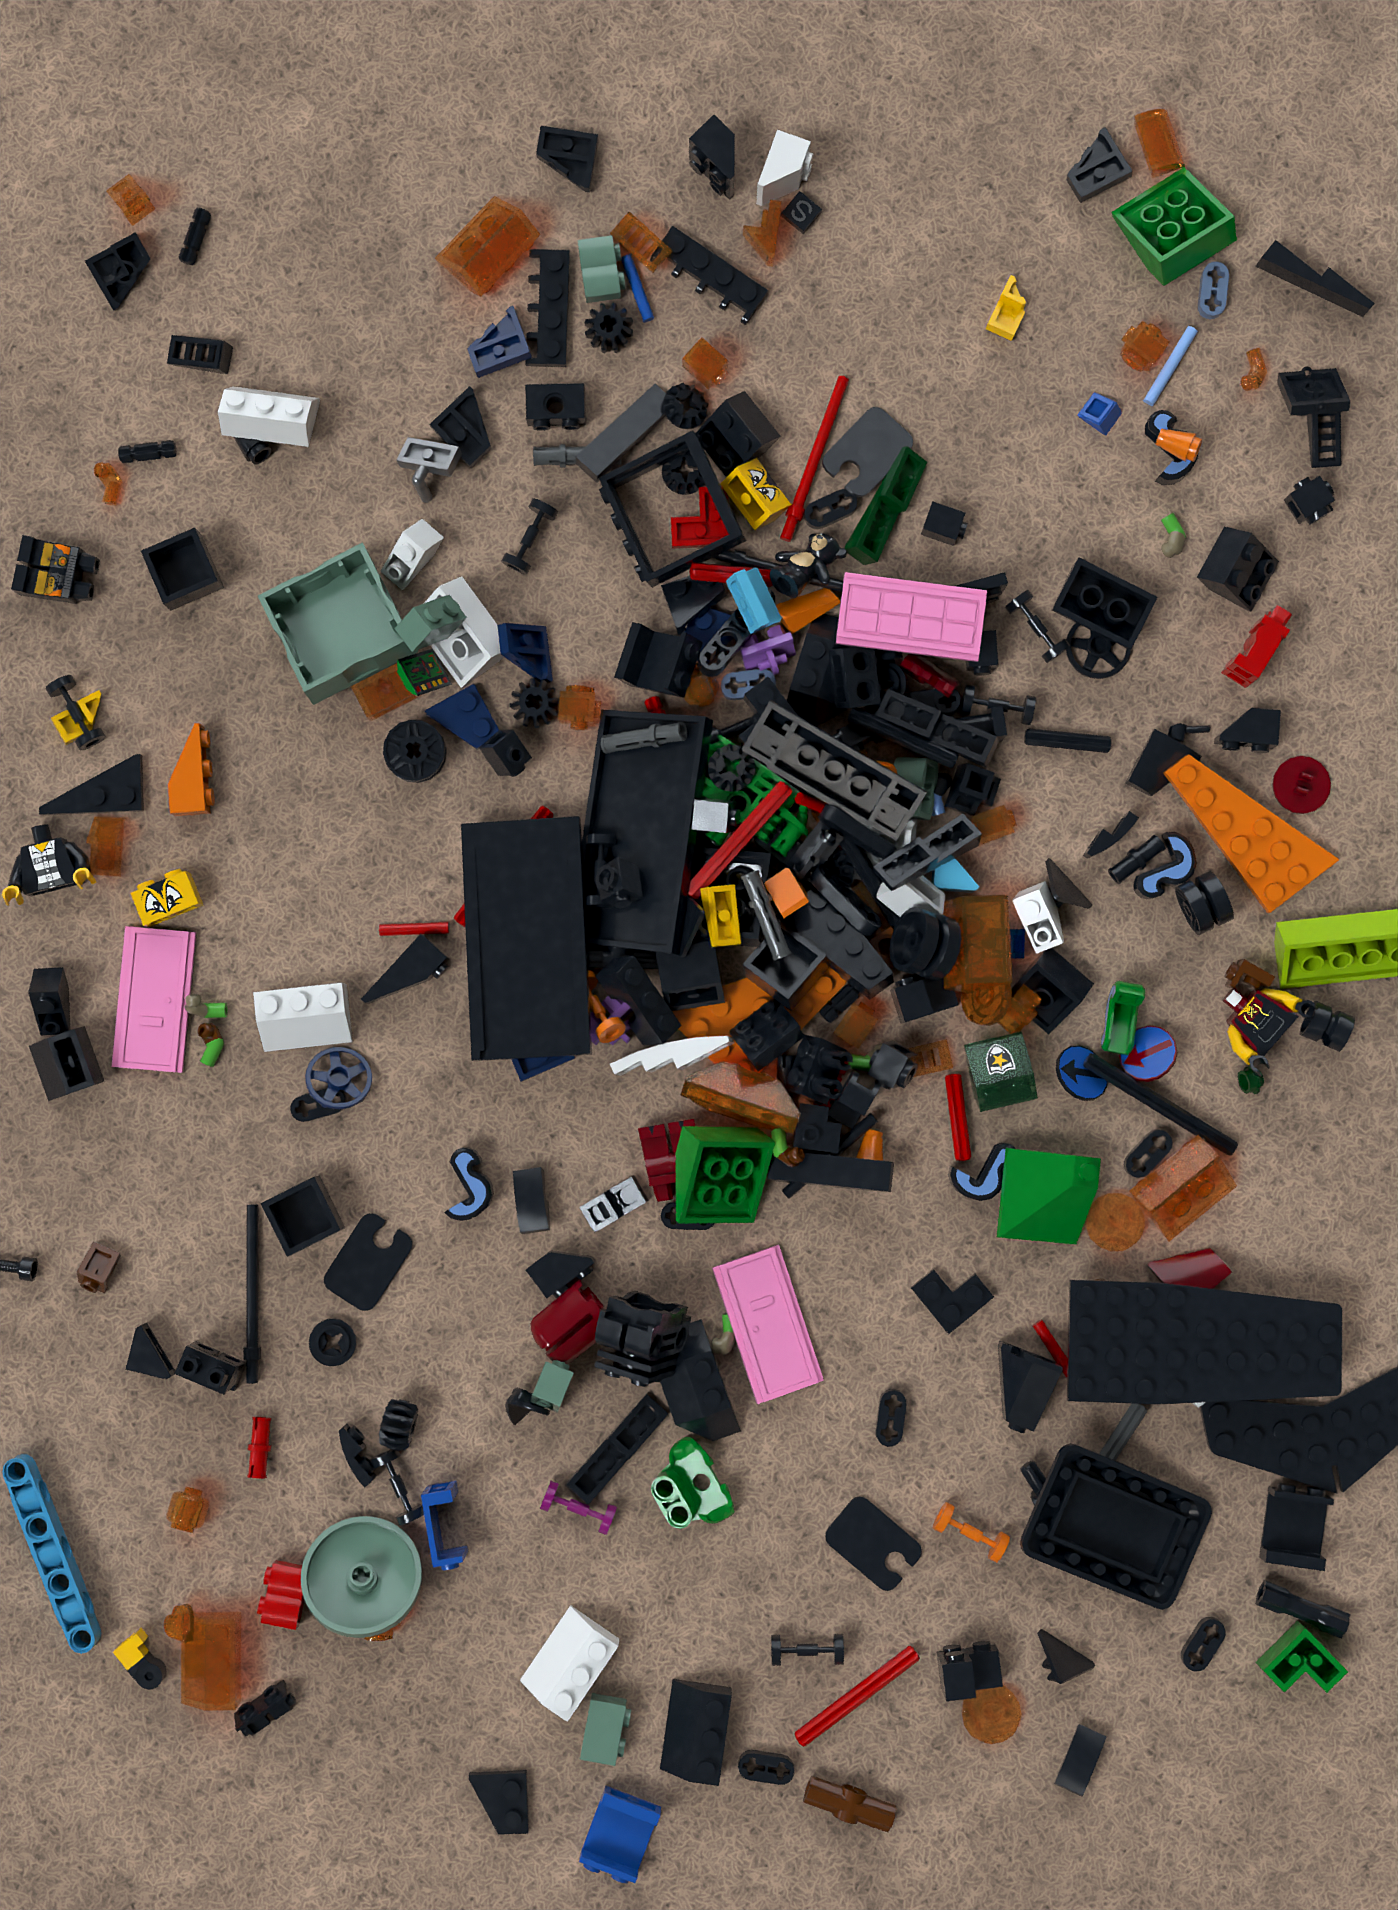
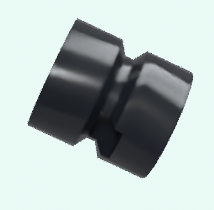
(1330, 1027)

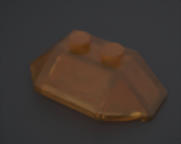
(742, 1096)

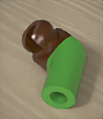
(213, 1042)
(789, 1156)

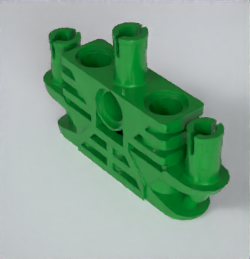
(760, 786)

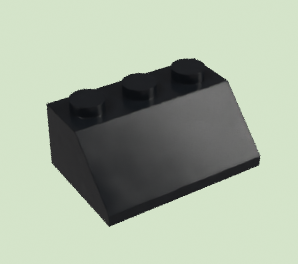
(1104, 603)
(696, 1731)

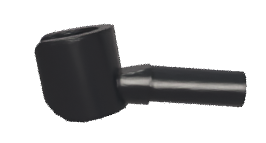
(1179, 730)

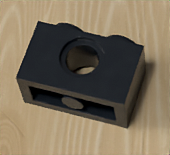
(541, 396)

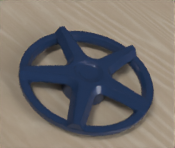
(338, 1078)

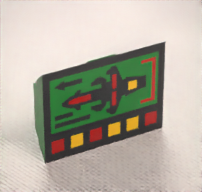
(422, 672)

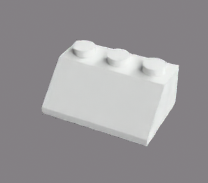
(267, 415)
(475, 643)
(303, 1016)
(569, 1663)

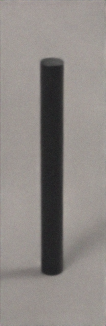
(845, 1142)

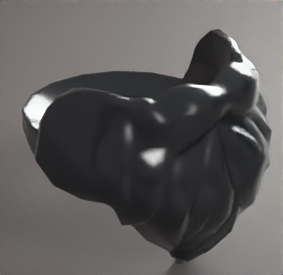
(519, 1405)

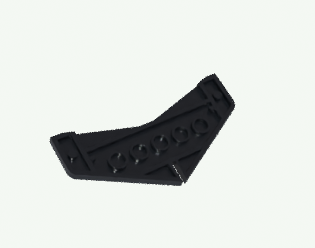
(1309, 1439)

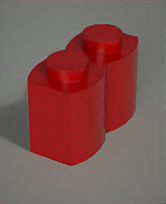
(284, 1596)

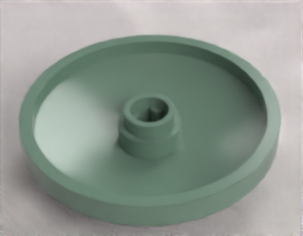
(361, 1577)

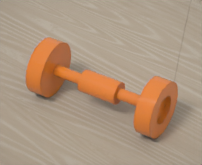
(610, 1028)
(997, 1547)

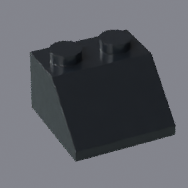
(1057, 985)

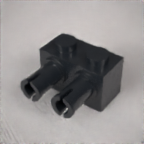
(817, 1070)

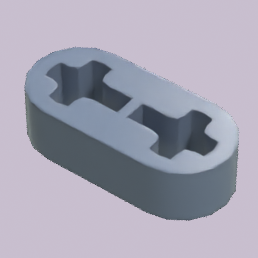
(1206, 290)
(743, 677)

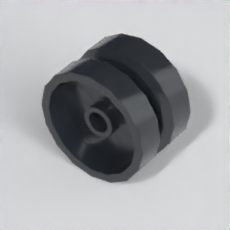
(925, 943)

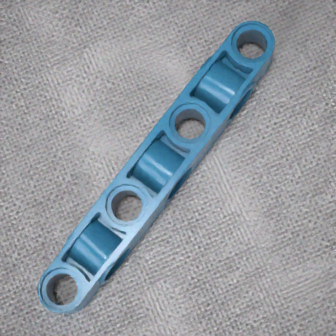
(52, 1553)

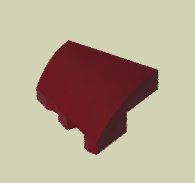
(925, 671)
(1192, 1269)

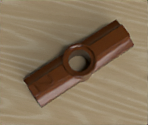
(849, 1804)

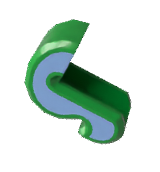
(1121, 1017)

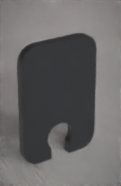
(869, 445)
(363, 1269)
(866, 1538)

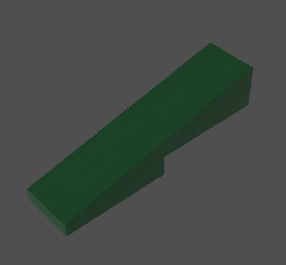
(889, 500)

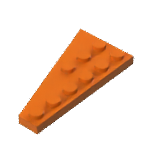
(1258, 844)

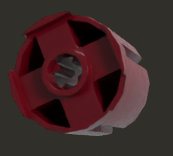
(568, 1324)

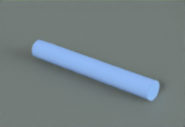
(1170, 366)

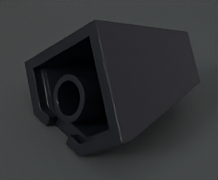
(1025, 1385)

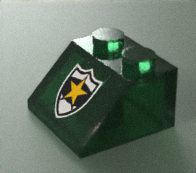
(1000, 1071)

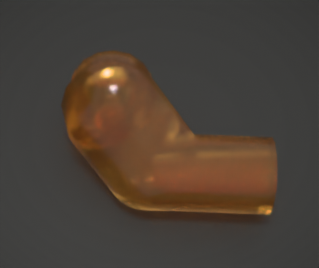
(1257, 372)
(111, 480)

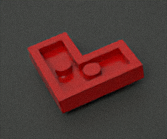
(699, 530)

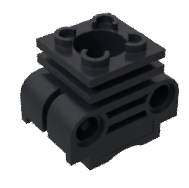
(640, 1337)

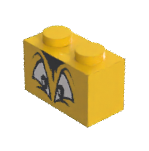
(755, 494)
(166, 898)

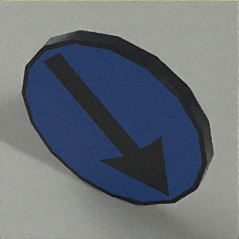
(1075, 1077)

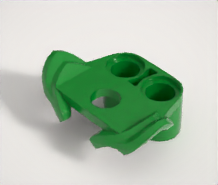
(710, 1505)

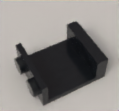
(658, 660)
(1294, 1527)

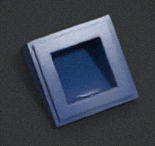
(1100, 413)

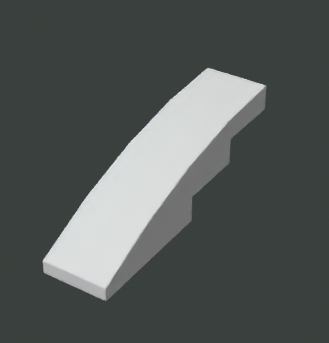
(681, 1052)

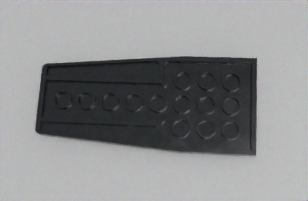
(1198, 1344)

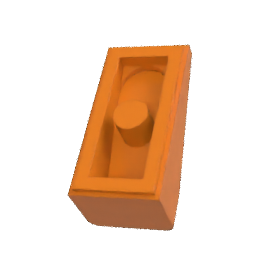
(806, 608)

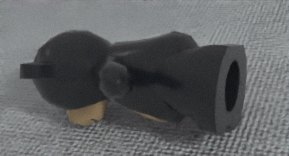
(802, 566)

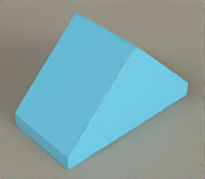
(953, 878)

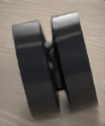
(1204, 903)

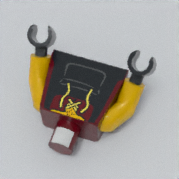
(1261, 1022)

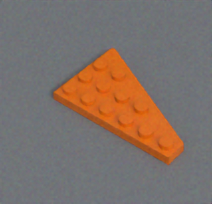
(741, 1001)

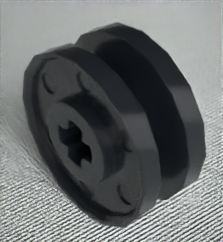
(397, 753)

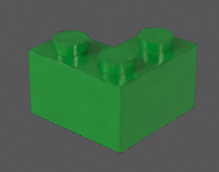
(1299, 1653)

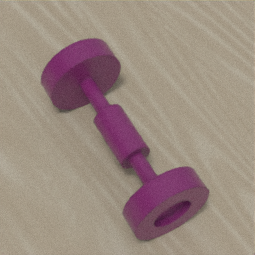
(578, 1508)

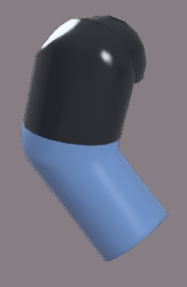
(943, 783)

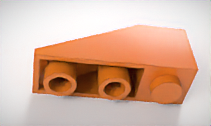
(189, 781)

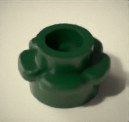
(1249, 1082)

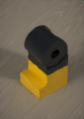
(139, 1661)

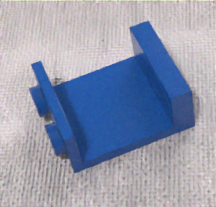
(431, 1497)
(619, 1835)

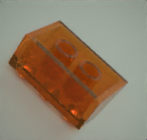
(488, 246)
(985, 943)
(1183, 1187)
(212, 1662)

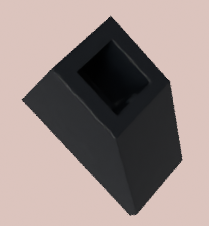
(1253, 729)
(50, 1000)
(558, 1268)

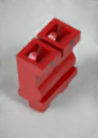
(1258, 647)

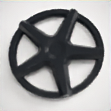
(1097, 648)

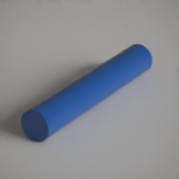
(637, 288)

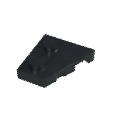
(1099, 168)

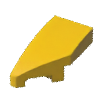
(1008, 311)
(65, 725)

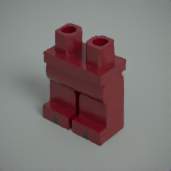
(658, 1160)

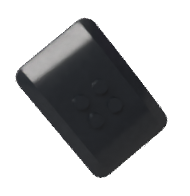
(1115, 1526)

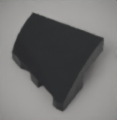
(119, 268)
(1156, 757)

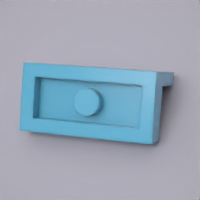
(753, 599)

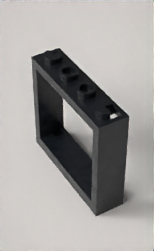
(647, 463)

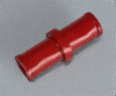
(259, 1447)

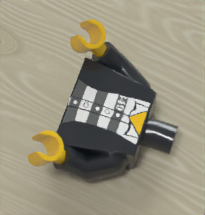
(47, 867)

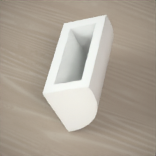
(913, 894)

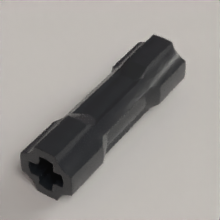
(1321, 1616)

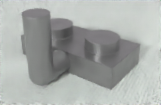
(428, 458)

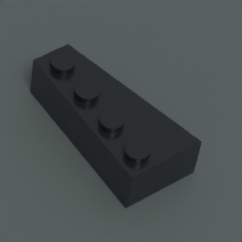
(844, 945)

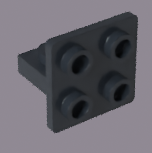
(767, 1033)

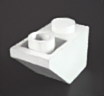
(411, 553)
(1039, 916)

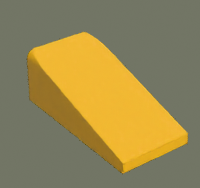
(721, 915)

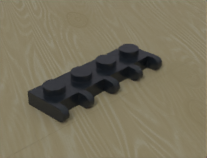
(713, 273)
(551, 308)

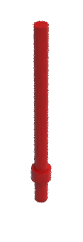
(795, 510)

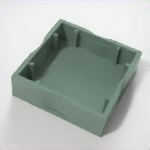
(336, 623)

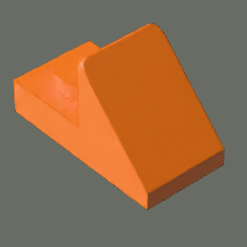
(786, 892)

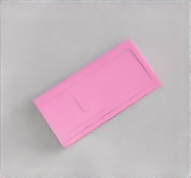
(911, 617)
(152, 999)
(767, 1324)

